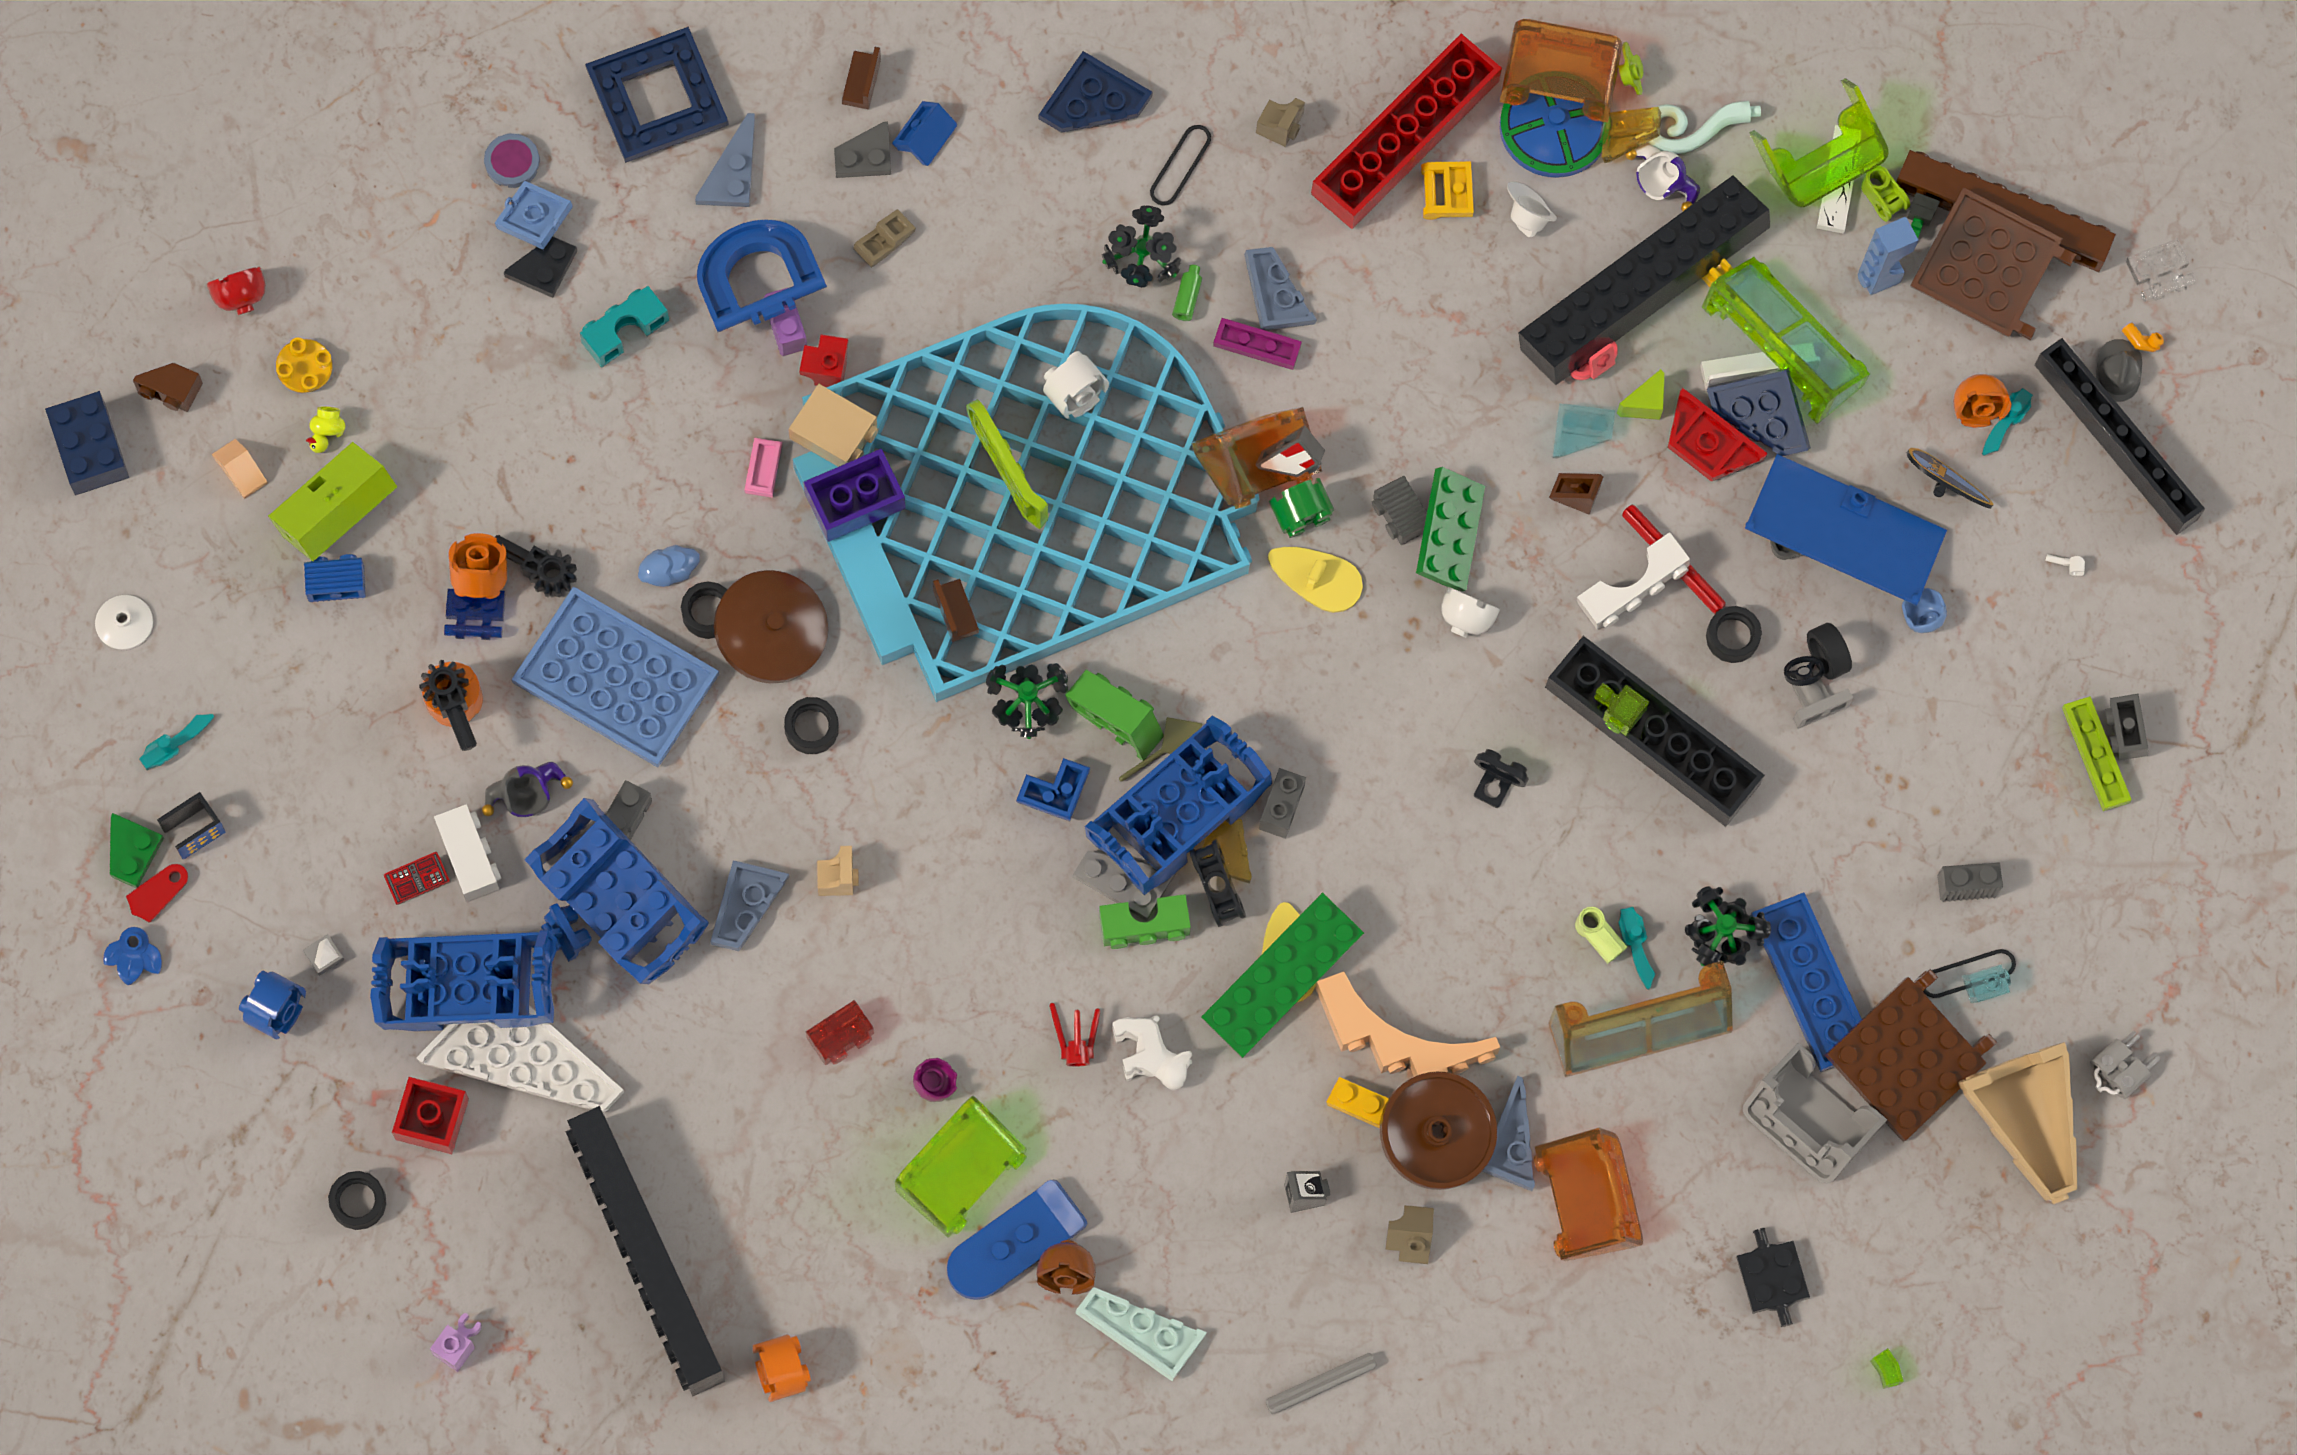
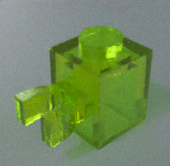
(1623, 709)

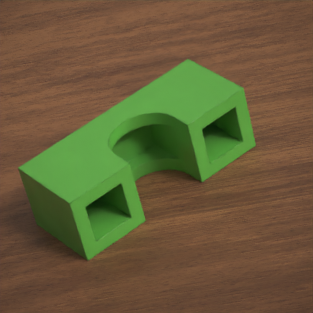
(1121, 928)

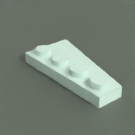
(1150, 1337)

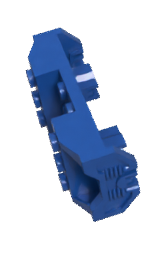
(1178, 805)
(615, 891)
(465, 980)

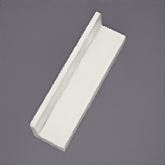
(1735, 368)

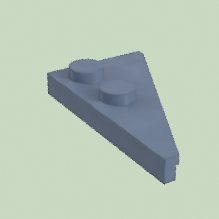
(731, 177)
(1512, 1152)

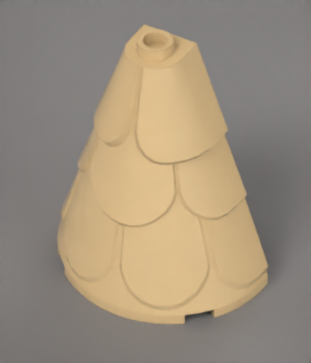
(2031, 1116)

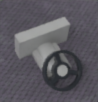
(1812, 692)

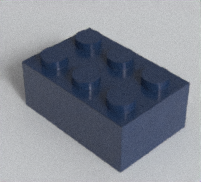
(87, 443)

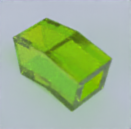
(1888, 1369)

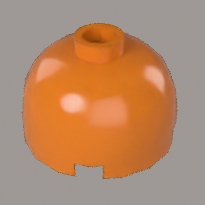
(1981, 400)

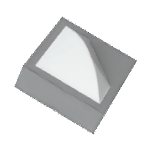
(323, 954)

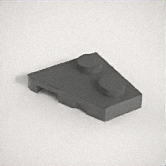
(864, 154)

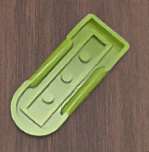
(1029, 503)

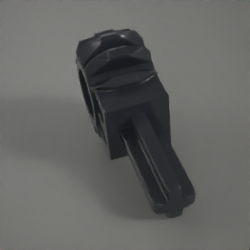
(538, 562)
(451, 700)

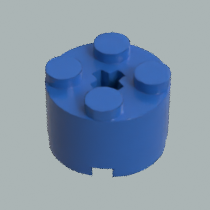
(272, 1004)

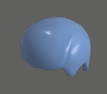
(1928, 613)

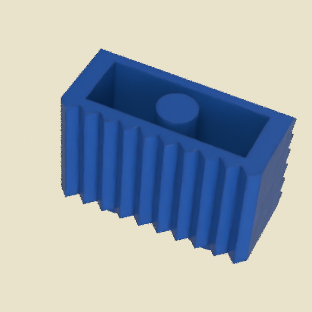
(335, 578)

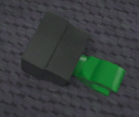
(1922, 212)

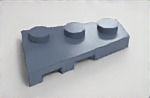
(745, 902)

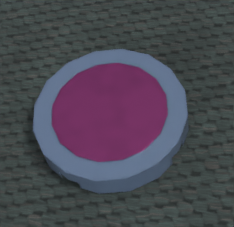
(511, 160)

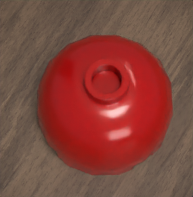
(238, 290)

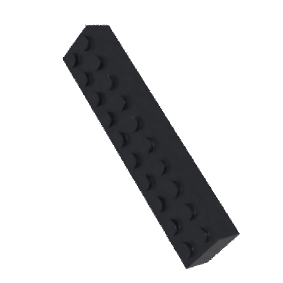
(1644, 279)
(647, 1254)

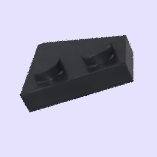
(544, 267)

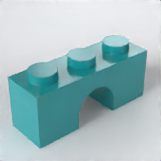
(639, 309)

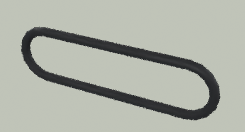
(1170, 160)
(1965, 962)

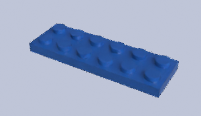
(1809, 975)

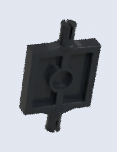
(1773, 1277)

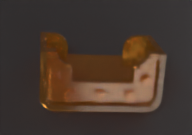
(1562, 65)
(1232, 455)
(1590, 1194)

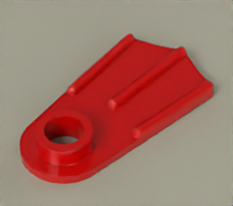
(156, 892)

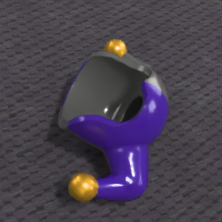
(525, 789)

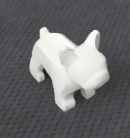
(1151, 1054)

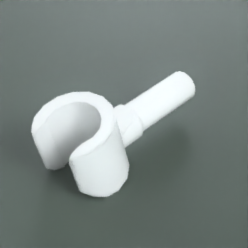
(2076, 564)

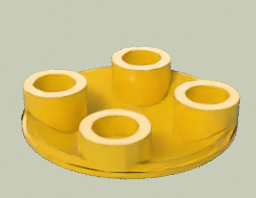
(304, 365)

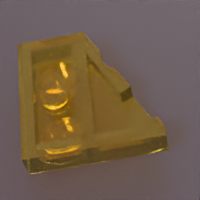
(1629, 130)
(1233, 848)

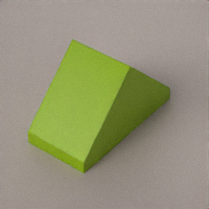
(1646, 400)

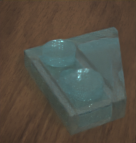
(1581, 428)

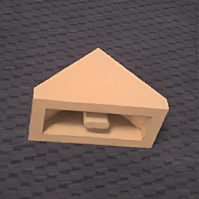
(240, 468)

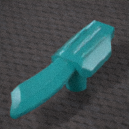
(2019, 407)
(166, 747)
(1634, 935)

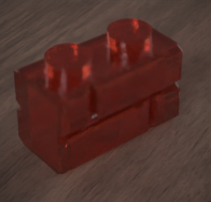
(840, 1033)

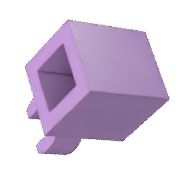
(454, 1345)

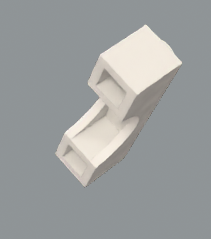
(1605, 603)

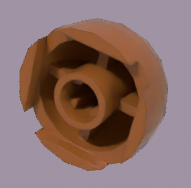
(1066, 1267)

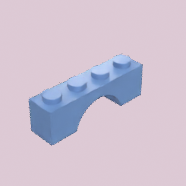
(1881, 262)

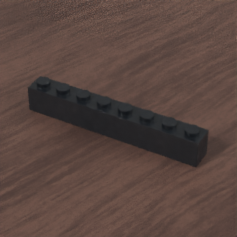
(2119, 436)

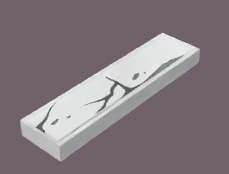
(1835, 205)

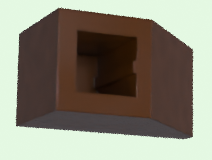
(171, 385)

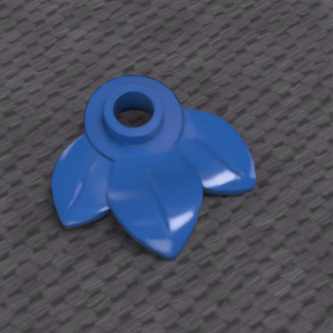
(130, 959)

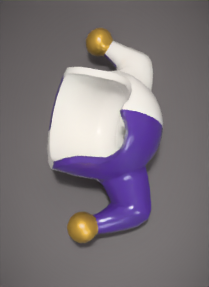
(1663, 175)

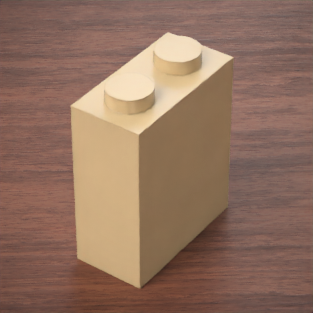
(833, 427)

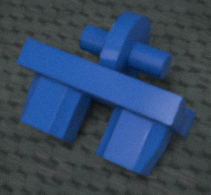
(558, 923)

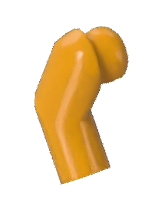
(2142, 342)

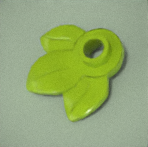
(1632, 69)

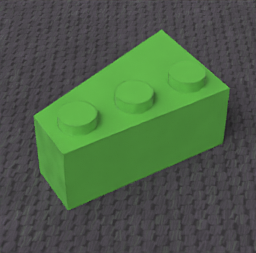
(1116, 711)

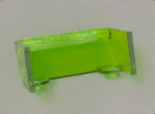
(1832, 164)

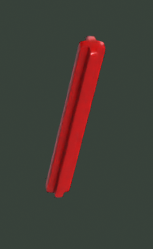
(1692, 577)

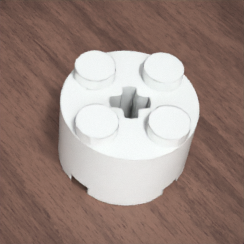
(1075, 385)

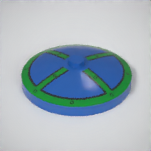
(1551, 136)

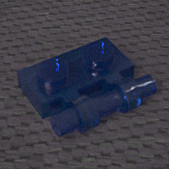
(474, 609)

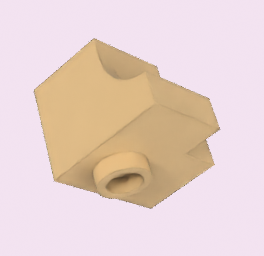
(837, 875)

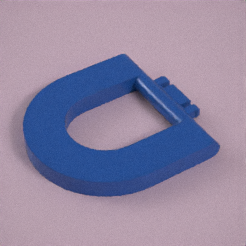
(746, 239)

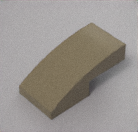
(885, 238)

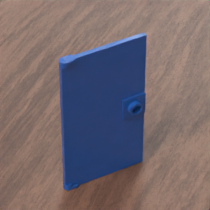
(1846, 529)

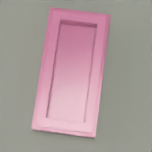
(763, 467)

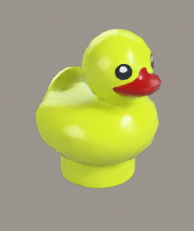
(324, 424)

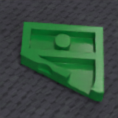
(131, 850)

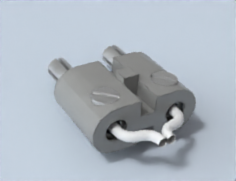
(2121, 1068)

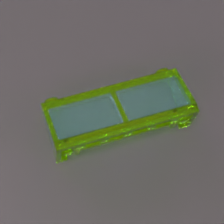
(1787, 335)

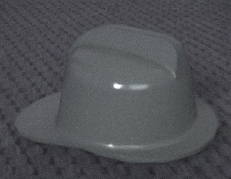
(2119, 369)

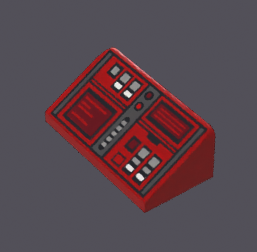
(416, 878)

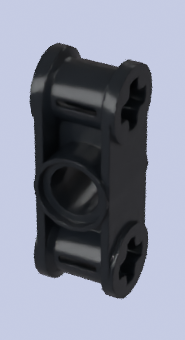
(1222, 899)

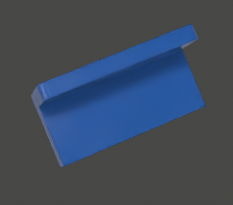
(925, 132)

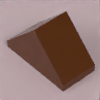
(1577, 490)

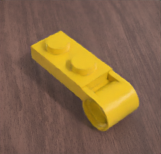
(1357, 1101)

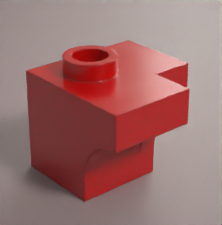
(826, 362)

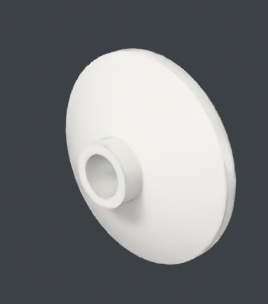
(127, 634)

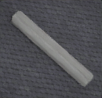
(1320, 1383)

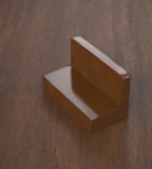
(861, 79)
(955, 609)

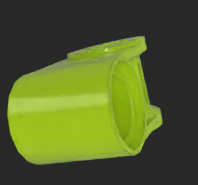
(1885, 198)

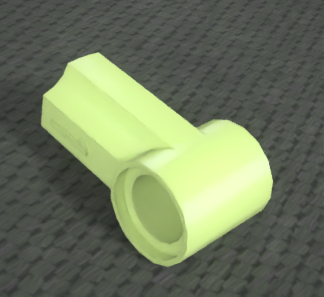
(1601, 937)

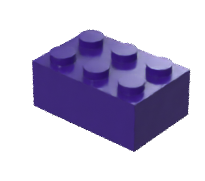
(854, 495)

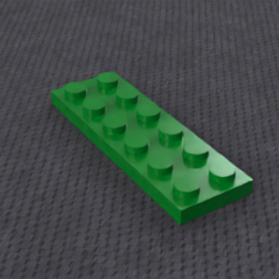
(1282, 975)

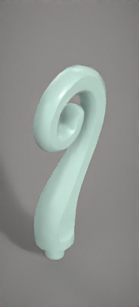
(1729, 114)

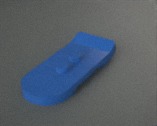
(1013, 1241)

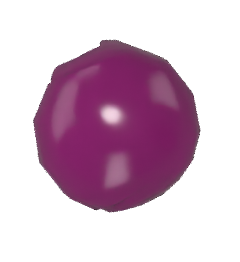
(934, 1080)

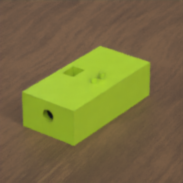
(332, 501)

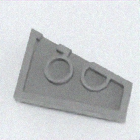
(1108, 879)

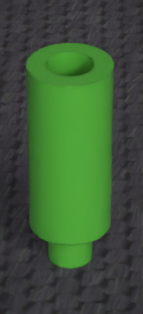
(1187, 294)

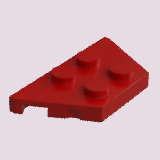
(1709, 441)

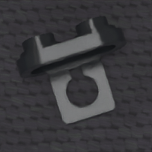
(1506, 774)

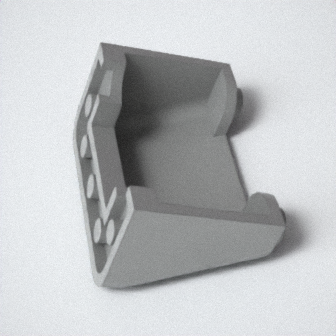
(1809, 1118)

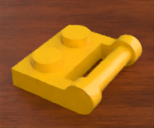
(1457, 189)

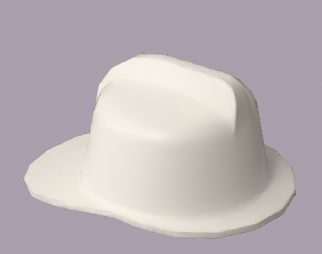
(1528, 209)

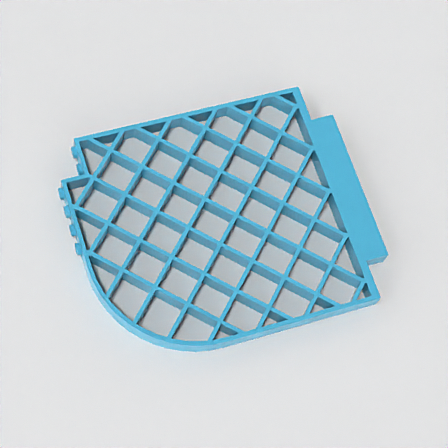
(861, 553)

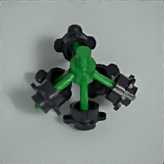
(1732, 918)

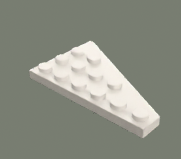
(523, 1059)

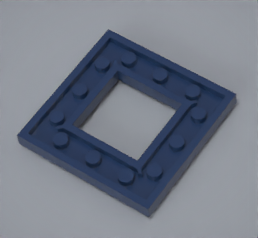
(641, 140)

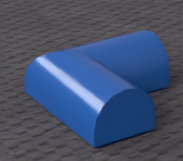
(1057, 797)

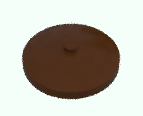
(771, 626)
(1438, 1130)

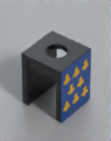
(185, 811)

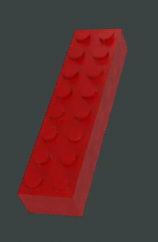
(1406, 131)

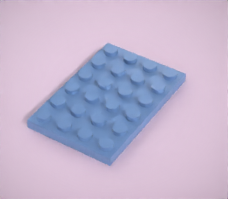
(615, 677)

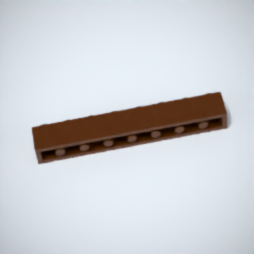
(1945, 182)

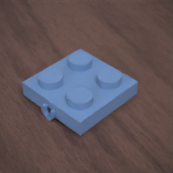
(533, 214)

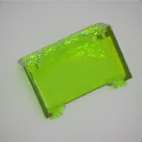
(959, 1166)

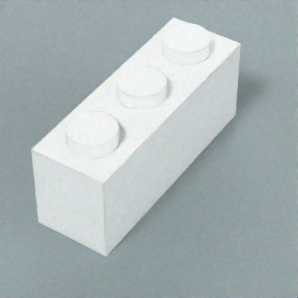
(468, 852)

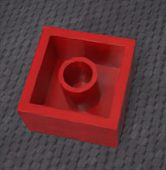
(430, 1115)

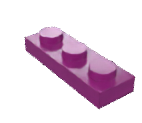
(1257, 343)

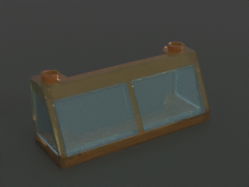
(1643, 1027)

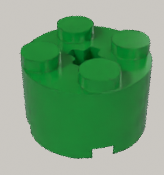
(1302, 506)

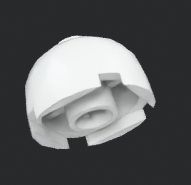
(1467, 613)

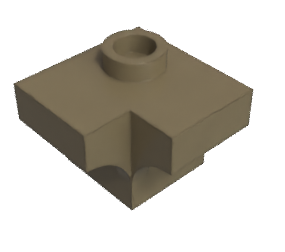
(1280, 121)
(1412, 1234)

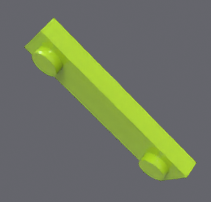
(2096, 753)

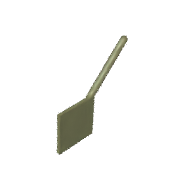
(1175, 734)

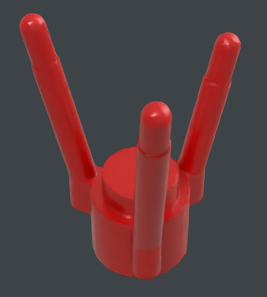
(1077, 1052)

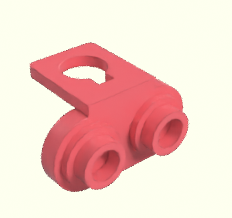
(1597, 363)

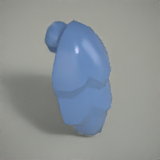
(668, 565)

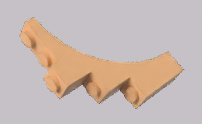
(1356, 1024)

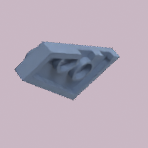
(1274, 294)

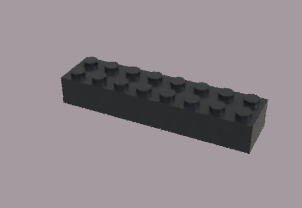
(1662, 737)

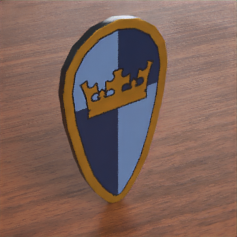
(1946, 478)

